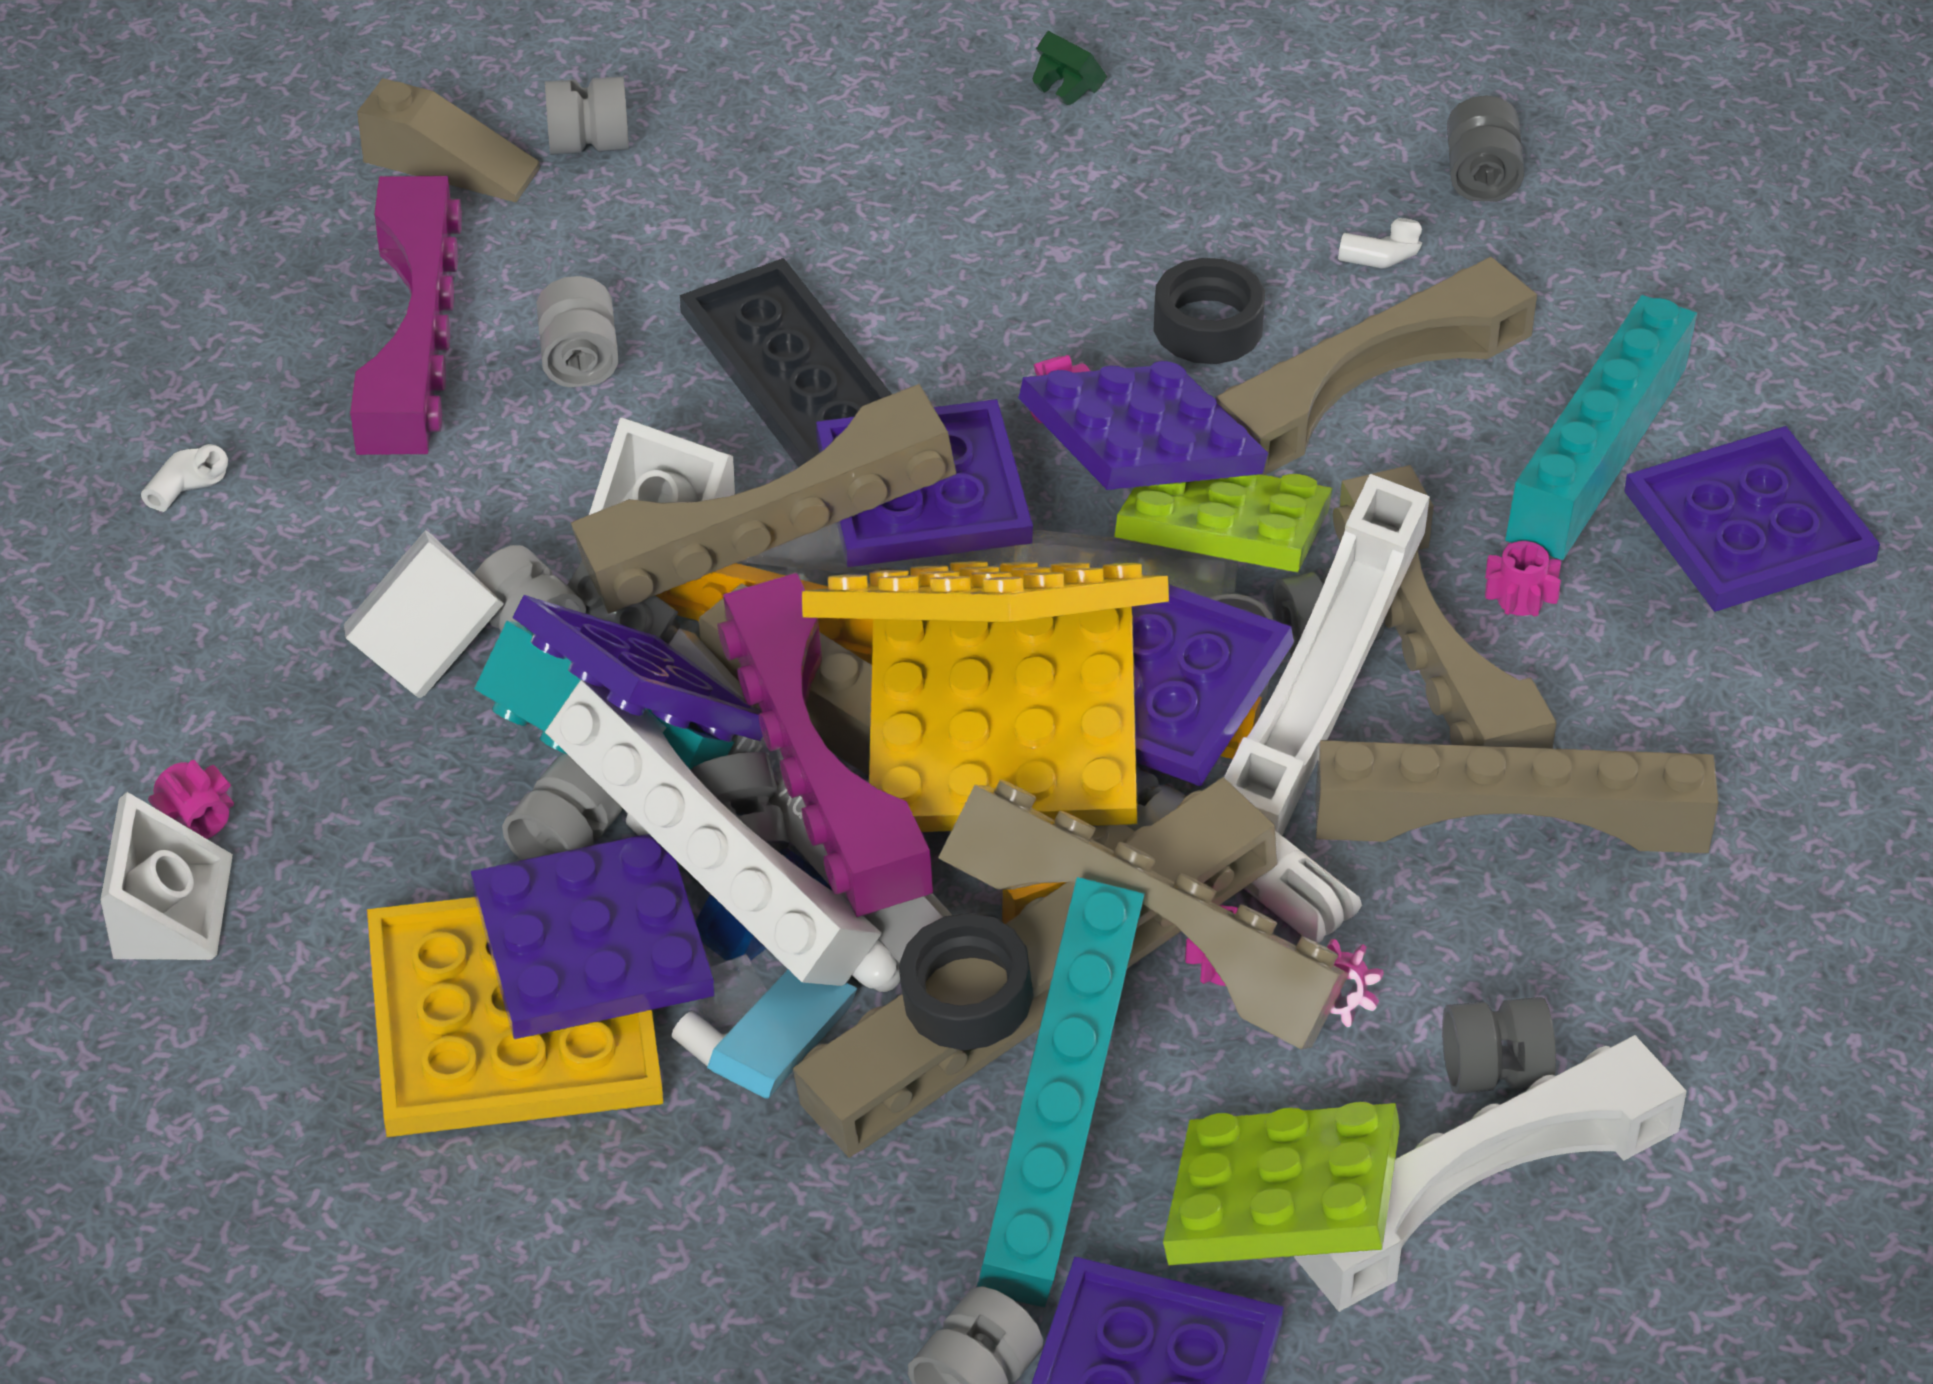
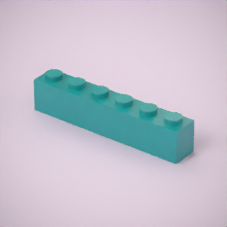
(1601, 426)
(1060, 1092)

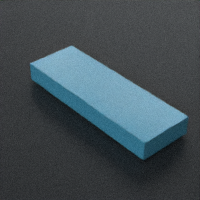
(779, 1033)

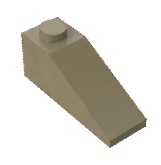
(430, 136)

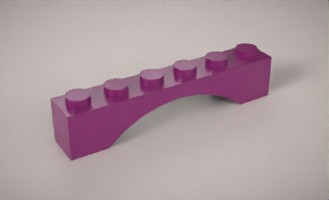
(396, 389)
(867, 833)

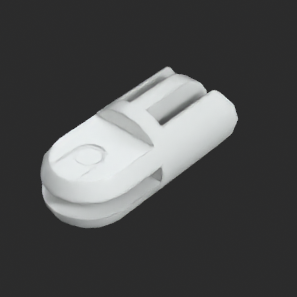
(1304, 893)

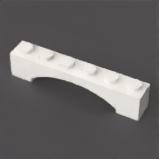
(1352, 605)
(768, 894)
(1608, 1102)

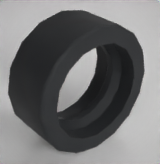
(1209, 339)
(963, 938)

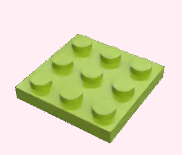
(1231, 518)
(1283, 1184)

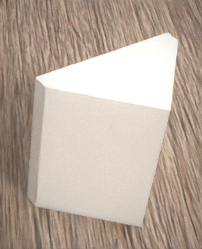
(661, 469)
(422, 615)
(162, 887)

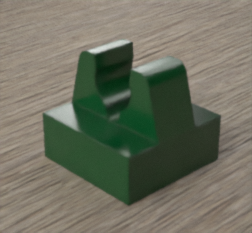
(1068, 61)

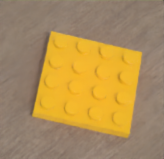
(983, 593)
(1009, 703)
(450, 1041)

